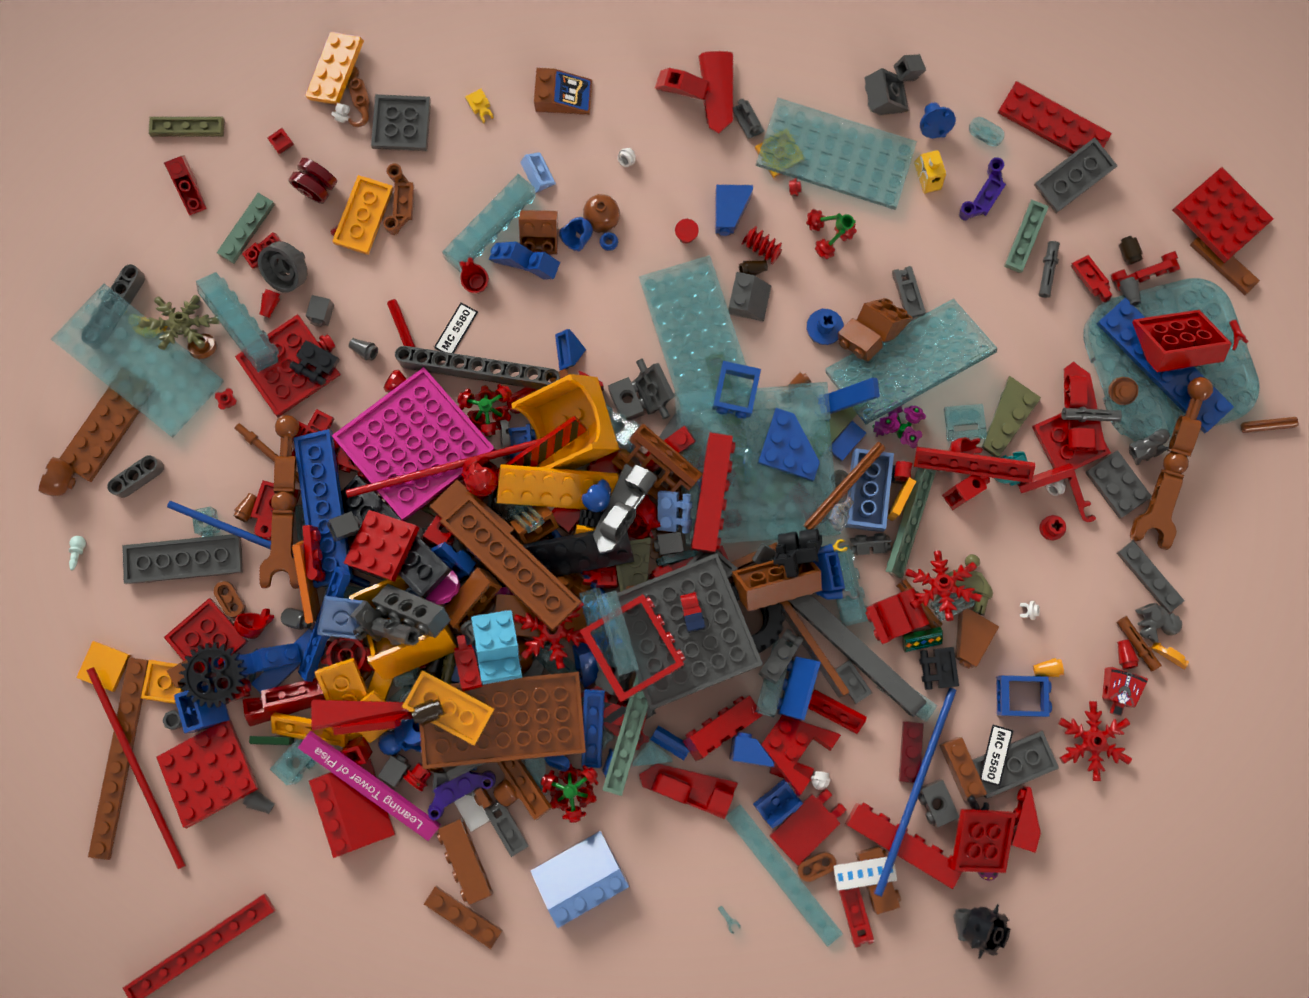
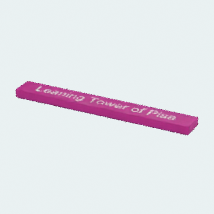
(369, 785)

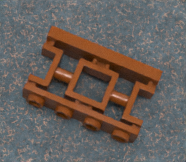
(664, 456)

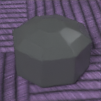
(172, 720)

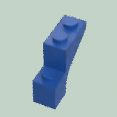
(518, 256)
(270, 658)

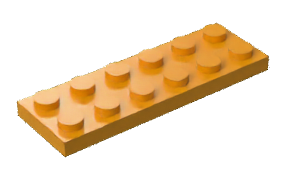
(548, 486)

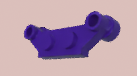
(988, 193)
(457, 788)

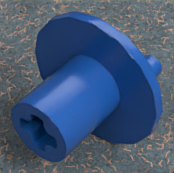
(937, 121)
(824, 326)

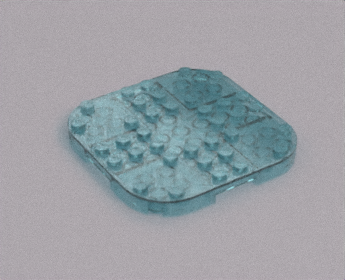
(1152, 407)

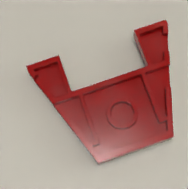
(788, 743)

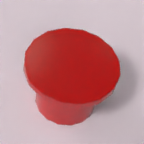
(686, 230)

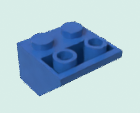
(199, 717)

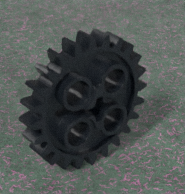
(231, 671)

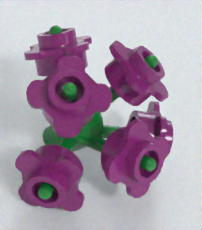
(904, 431)

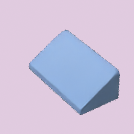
(537, 171)

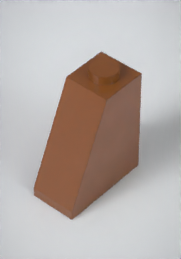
(973, 637)

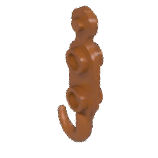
(359, 97)

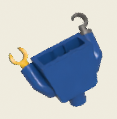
(831, 573)

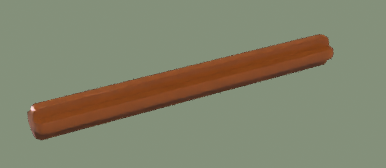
(844, 486)

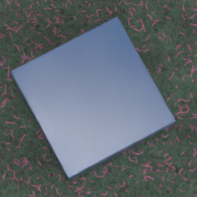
(337, 618)

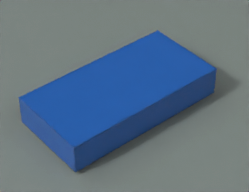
(847, 441)

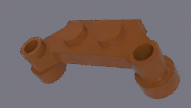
(402, 200)

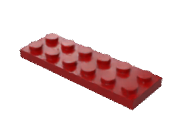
(1050, 119)

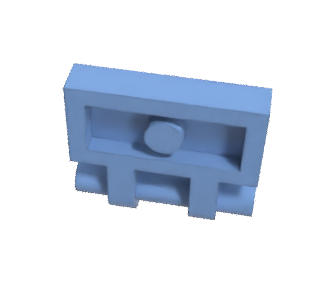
(669, 511)

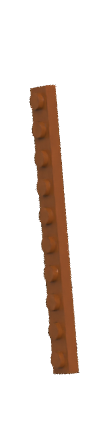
(117, 763)

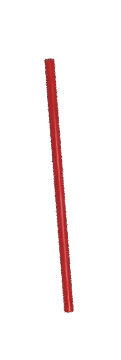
(435, 470)
(136, 768)

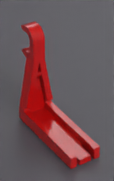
(1057, 474)

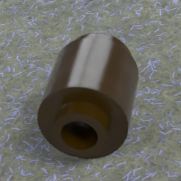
(1130, 250)
(427, 712)

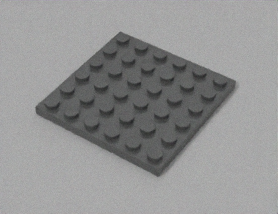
(710, 653)

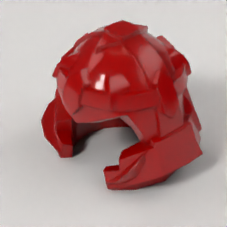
(479, 479)

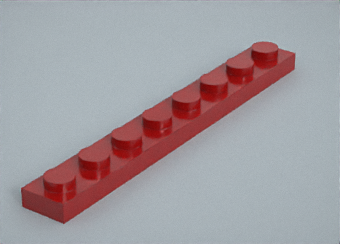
(200, 948)

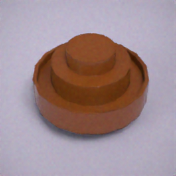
(209, 348)
(1123, 390)

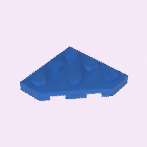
(788, 447)

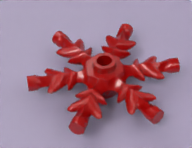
(943, 585)
(554, 638)
(1088, 741)

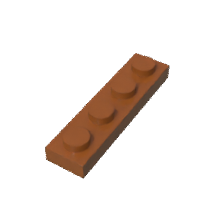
(463, 917)

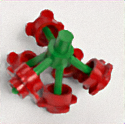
(484, 401)
(560, 798)

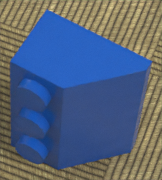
(798, 687)
(749, 750)

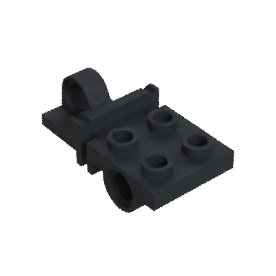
(797, 550)

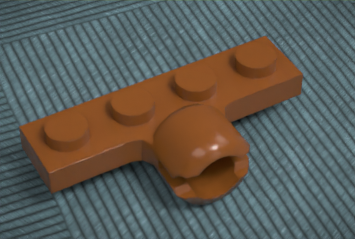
(520, 785)

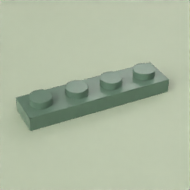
(245, 228)
(1026, 236)

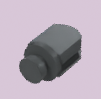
(294, 619)

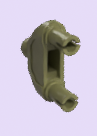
(978, 582)

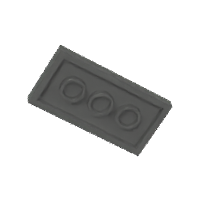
(1075, 175)
(1025, 761)

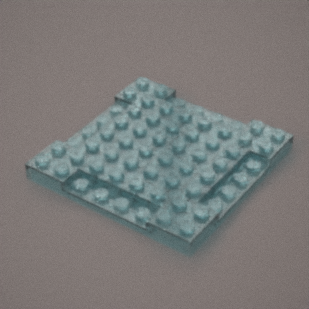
(772, 499)

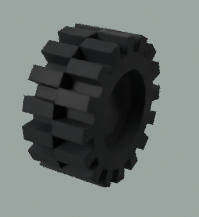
(589, 518)

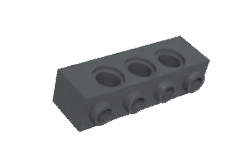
(411, 610)

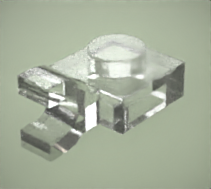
(838, 516)

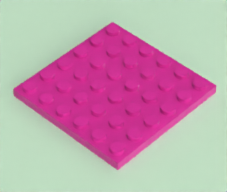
(407, 433)

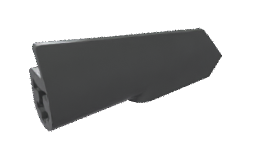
(626, 497)

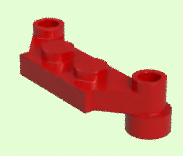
(1169, 263)

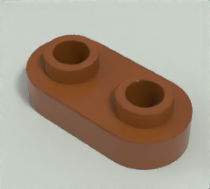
(229, 600)
(816, 866)

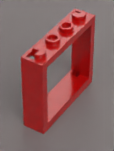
(666, 637)

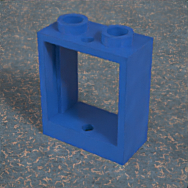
(740, 371)
(1003, 696)

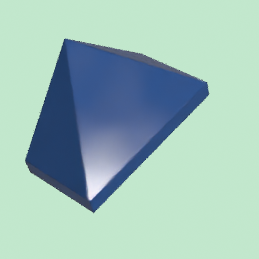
(568, 349)

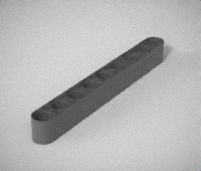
(470, 363)
(859, 653)

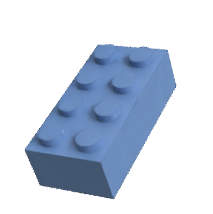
(871, 493)

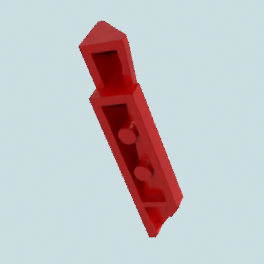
(281, 699)
(357, 715)

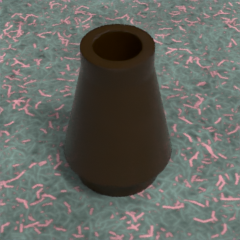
(753, 267)

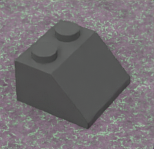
(885, 93)
(749, 297)

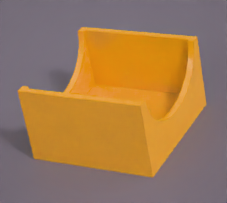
(561, 401)
(398, 659)

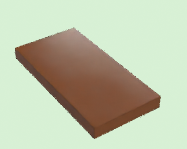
(454, 495)

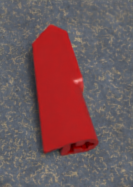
(718, 102)
(1077, 394)
(690, 788)

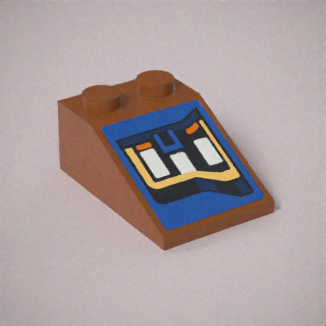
(562, 92)

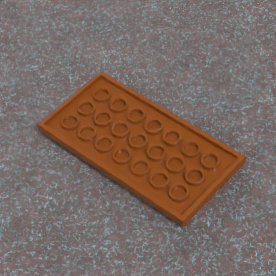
(529, 720)

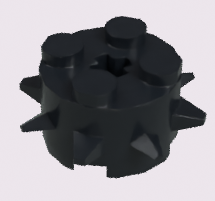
(987, 930)

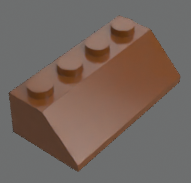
(769, 585)

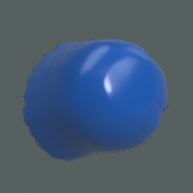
(569, 237)
(597, 497)

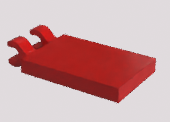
(807, 827)

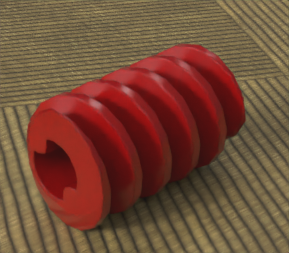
(763, 245)

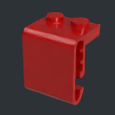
(896, 616)

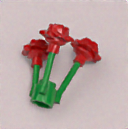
(844, 229)

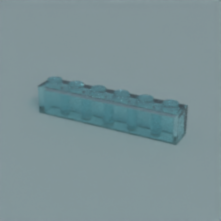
(490, 222)
(237, 321)

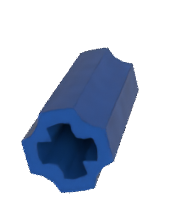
(670, 742)

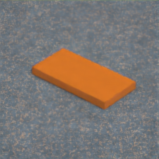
(307, 591)

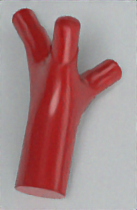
(1238, 335)

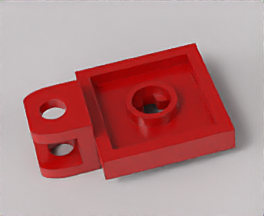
(263, 510)

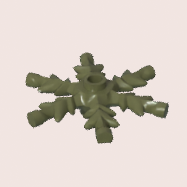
(179, 322)

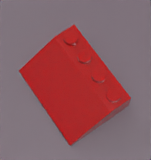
(1180, 340)
(348, 815)

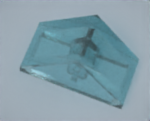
(651, 755)

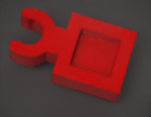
(603, 577)

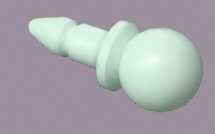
(76, 544)

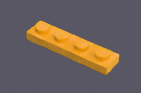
(299, 728)

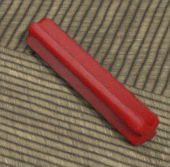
(400, 323)

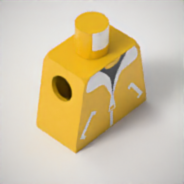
(929, 168)

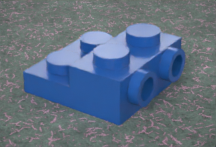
(458, 562)

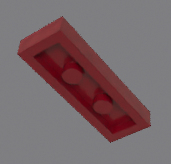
(910, 751)

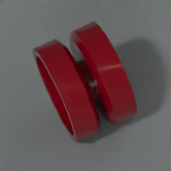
(312, 180)

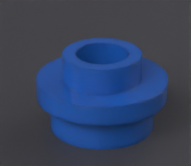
(608, 236)

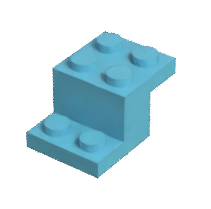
(496, 647)

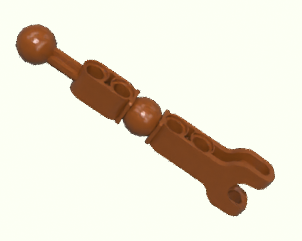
(1175, 463)
(283, 505)

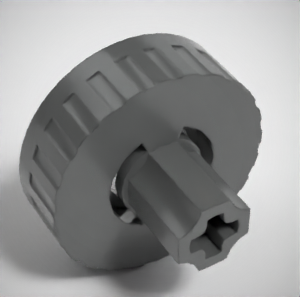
(290, 262)

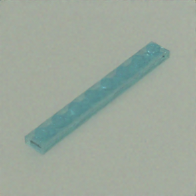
(783, 875)

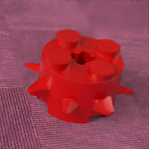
(645, 520)
(340, 646)

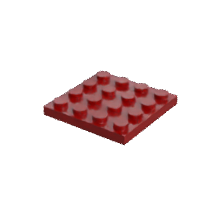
(1223, 214)
(278, 382)
(207, 773)

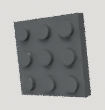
(401, 122)

